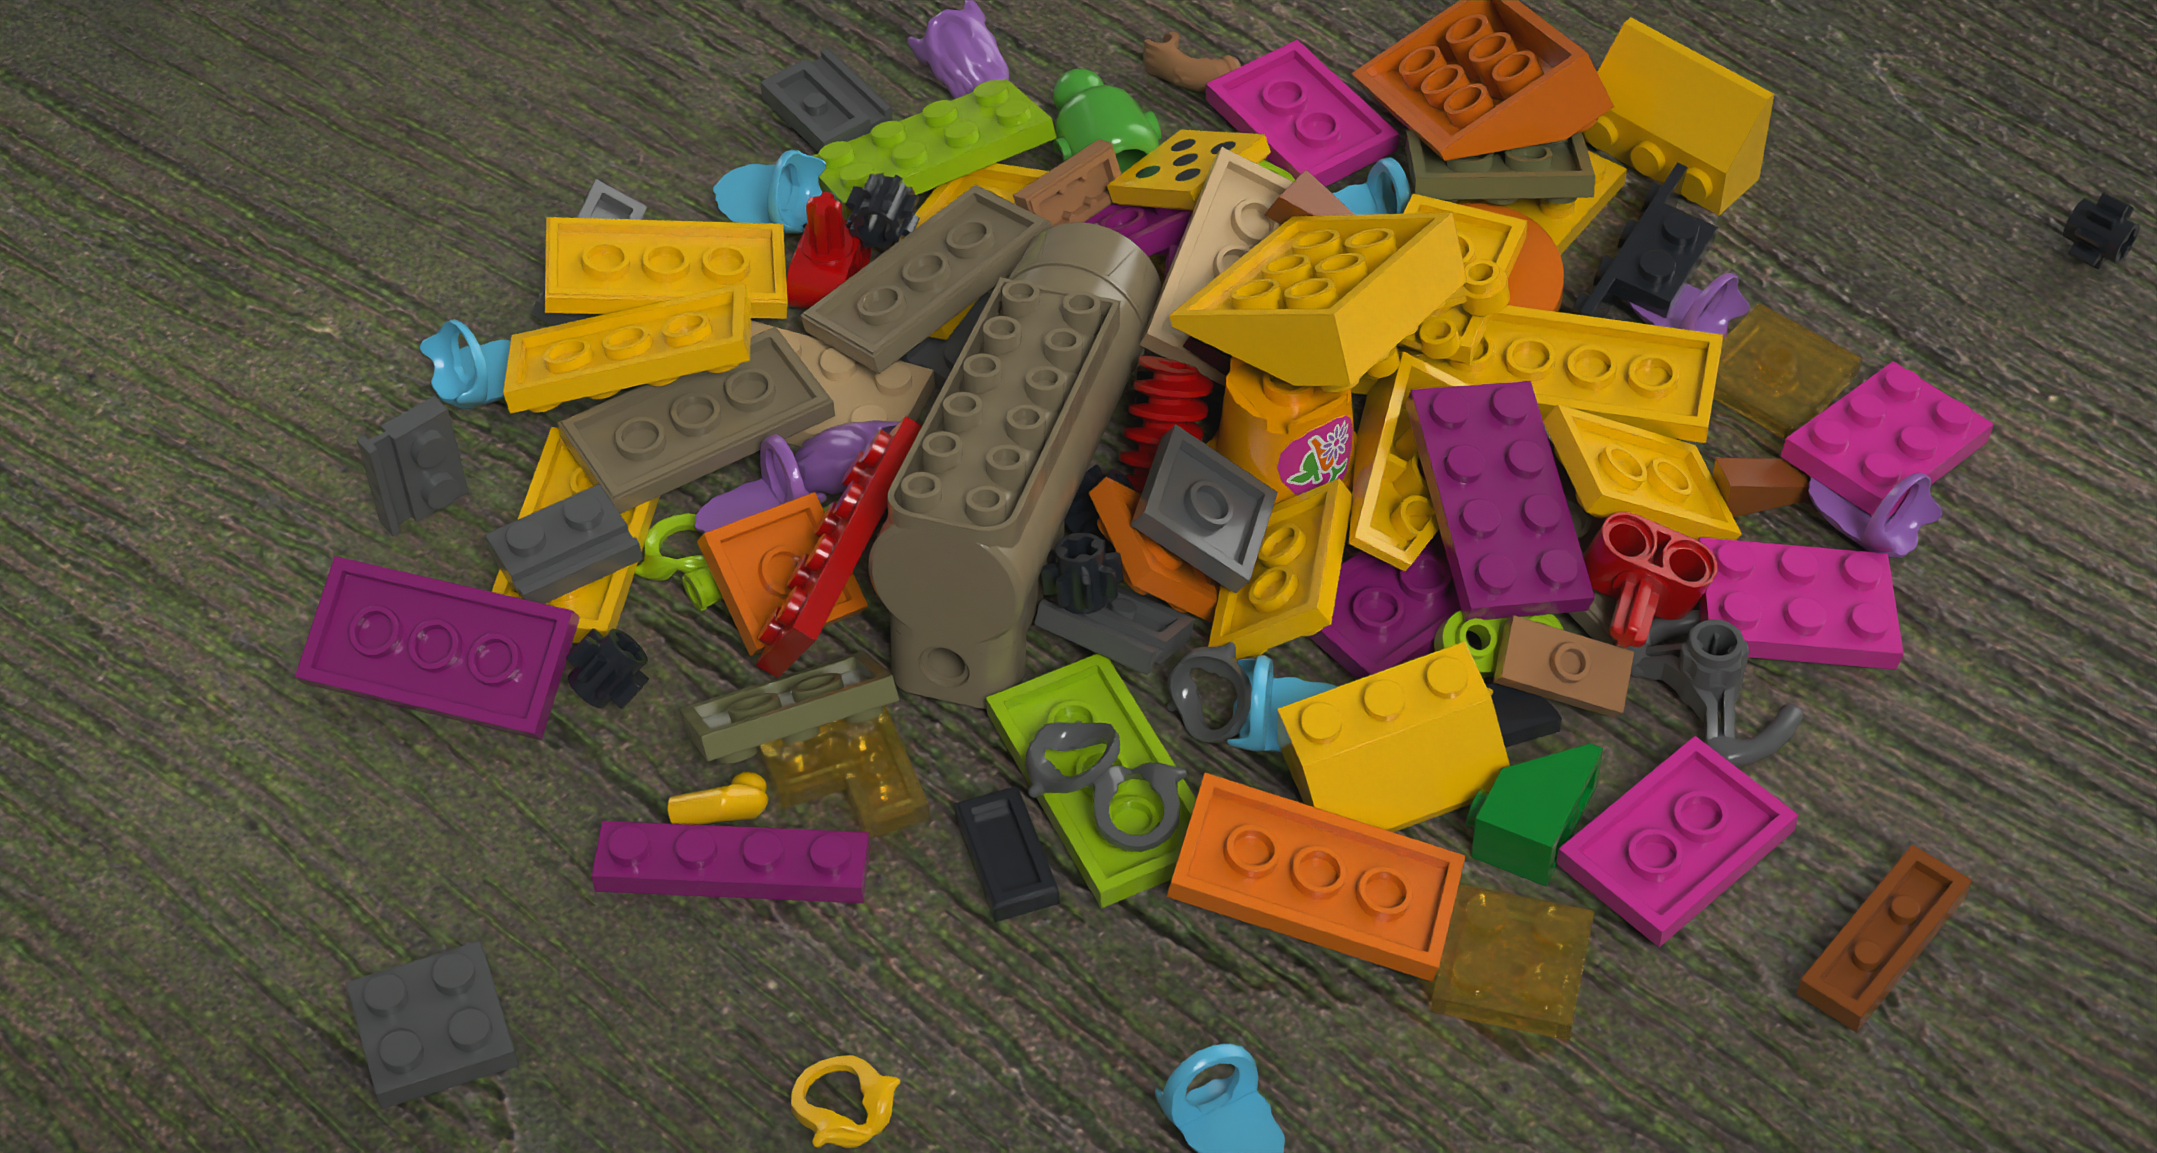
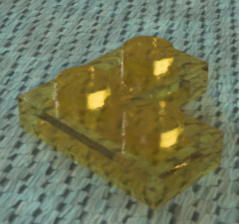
(855, 757)

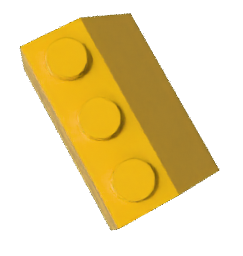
(1684, 111)
(1396, 742)

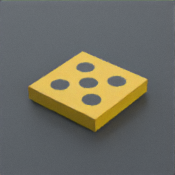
(1179, 166)

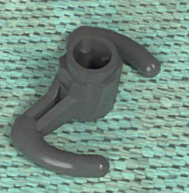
(1709, 679)

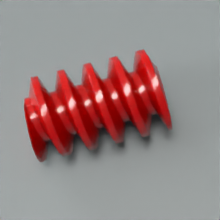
(1171, 401)

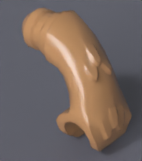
(1170, 64)

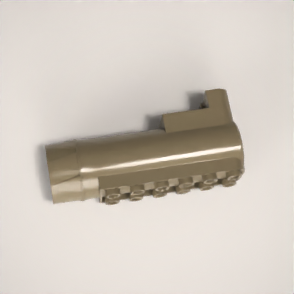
(1005, 459)

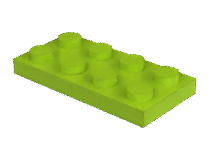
(939, 142)
(1095, 694)

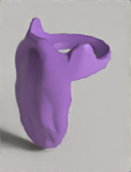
(960, 50)
(1697, 309)
(830, 453)
(778, 485)
(1878, 533)

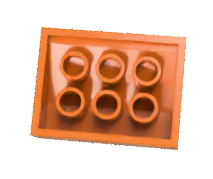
(1487, 81)

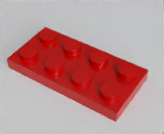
(843, 537)

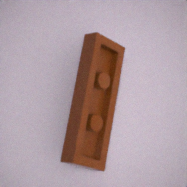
(1884, 938)

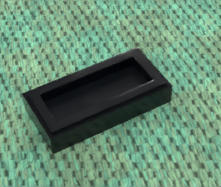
(1006, 854)

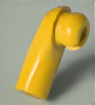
(734, 802)

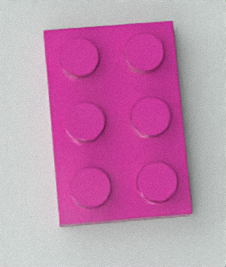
(1304, 113)
(1885, 434)
(1806, 602)
(1677, 840)

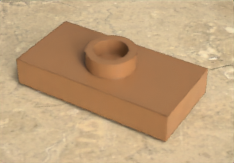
(1073, 188)
(1563, 666)

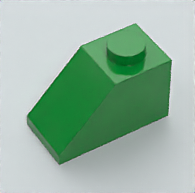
(1534, 811)

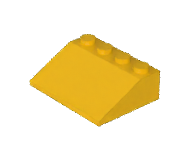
(1328, 294)

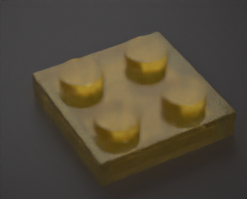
(1513, 962)

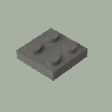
(1204, 509)
(431, 1024)

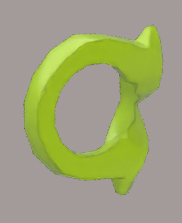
(659, 567)

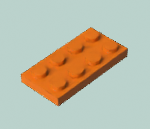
(1317, 877)

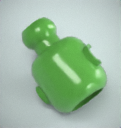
(1101, 112)

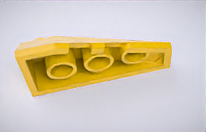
(1390, 492)

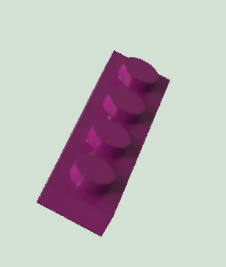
(731, 862)

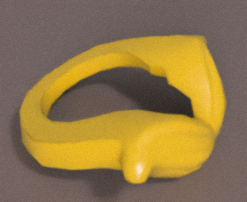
(839, 1129)

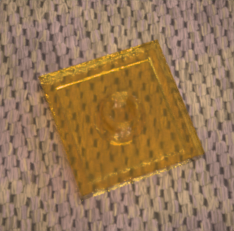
(1780, 371)

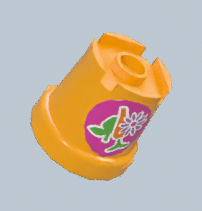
(1285, 432)

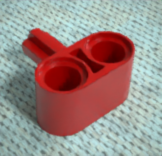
(824, 255)
(1648, 573)

